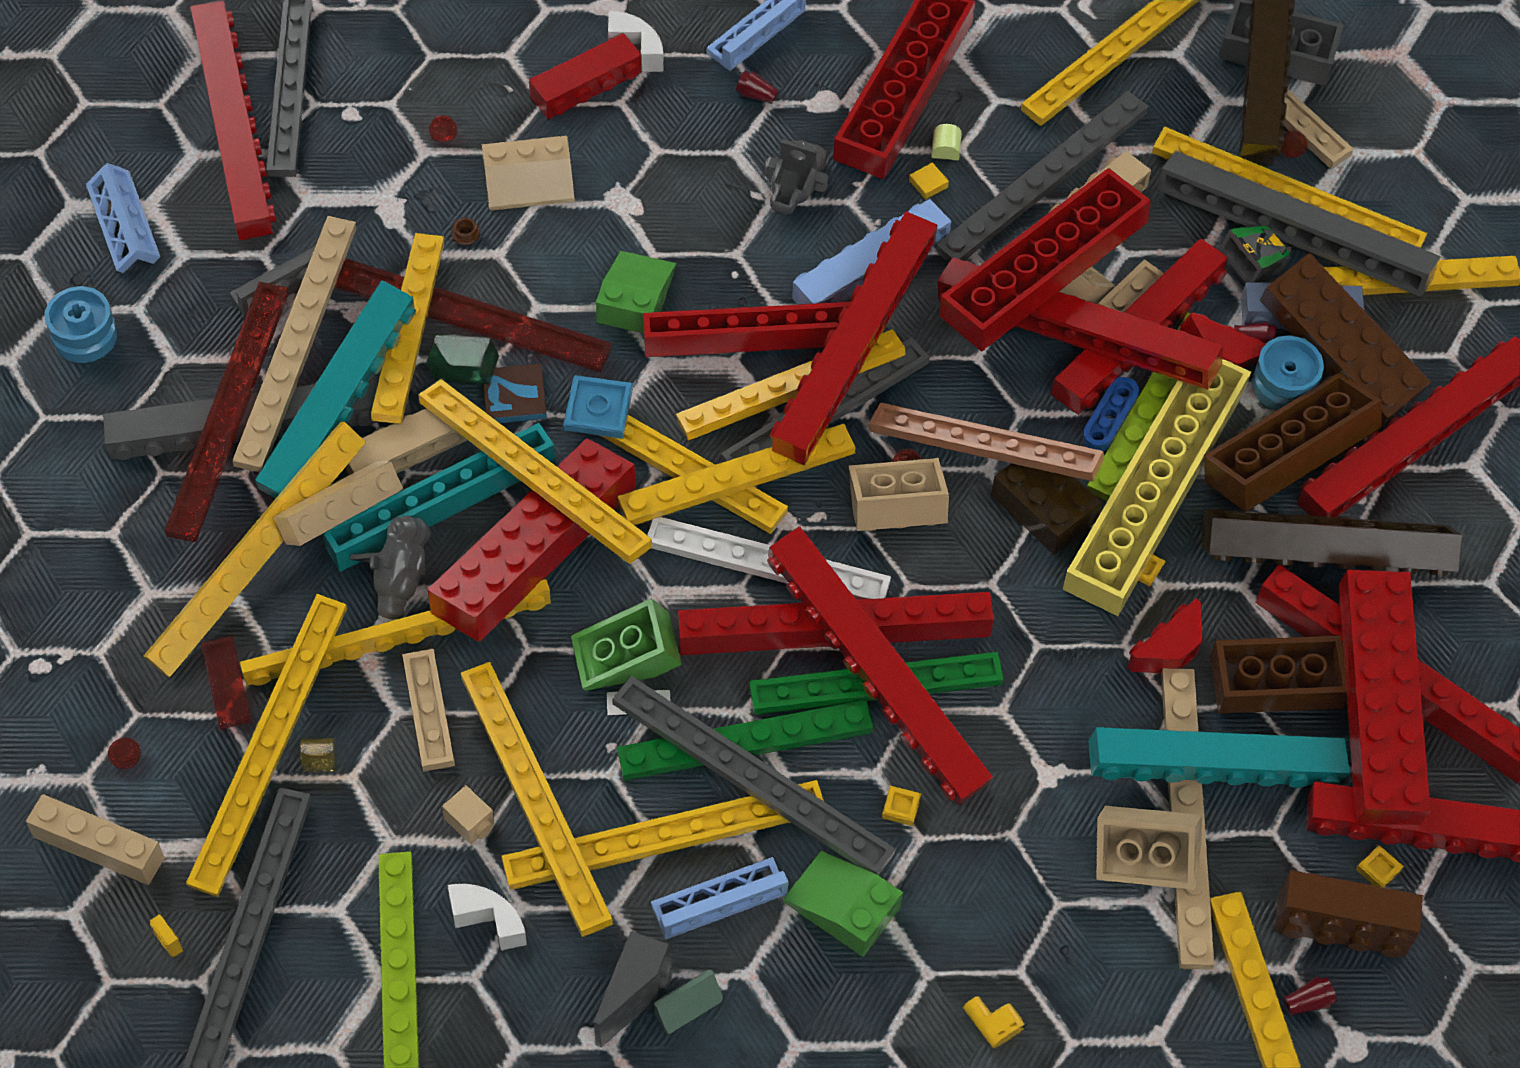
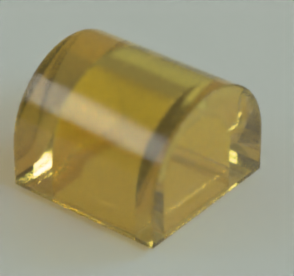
(318, 754)

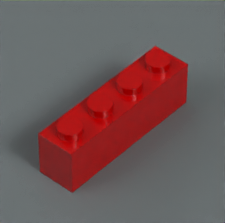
(585, 76)

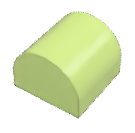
(946, 142)

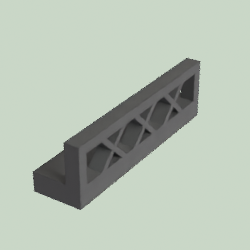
(287, 274)

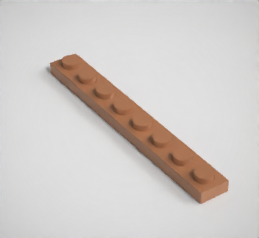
(987, 441)

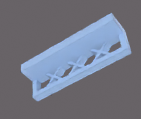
(738, 46)
(127, 211)
(720, 904)

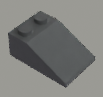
(633, 986)

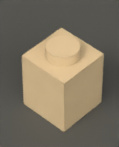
(469, 815)

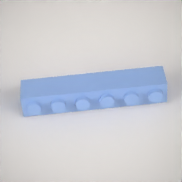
(837, 277)

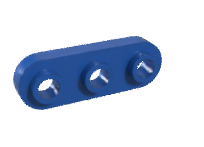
(1110, 405)

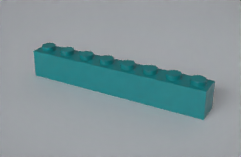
(339, 385)
(429, 500)
(1217, 757)

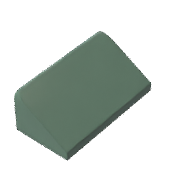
(688, 1002)

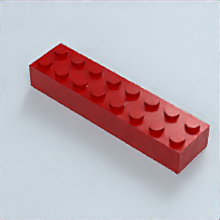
(902, 84)
(1044, 259)
(524, 546)
(1384, 698)

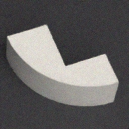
(641, 36)
(478, 904)

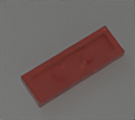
(226, 682)

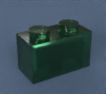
(462, 359)

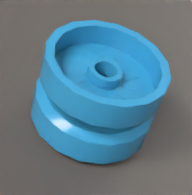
(81, 324)
(1286, 371)

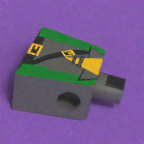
(1255, 253)

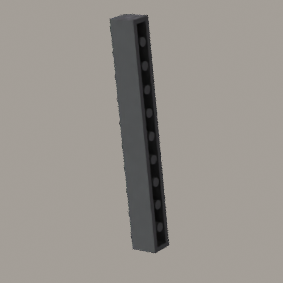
(1299, 223)
(180, 425)

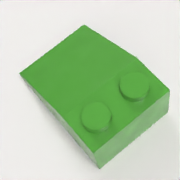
(632, 288)
(626, 645)
(845, 901)

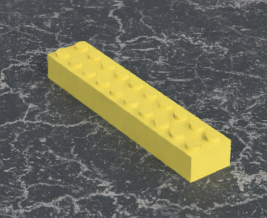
(1153, 489)

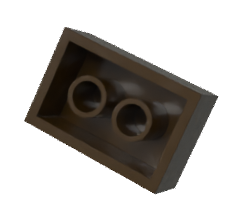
(1046, 503)

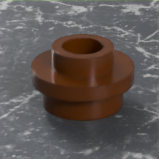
(465, 225)

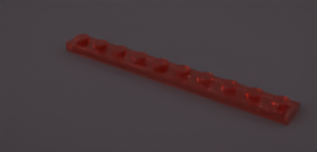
(487, 319)
(226, 413)

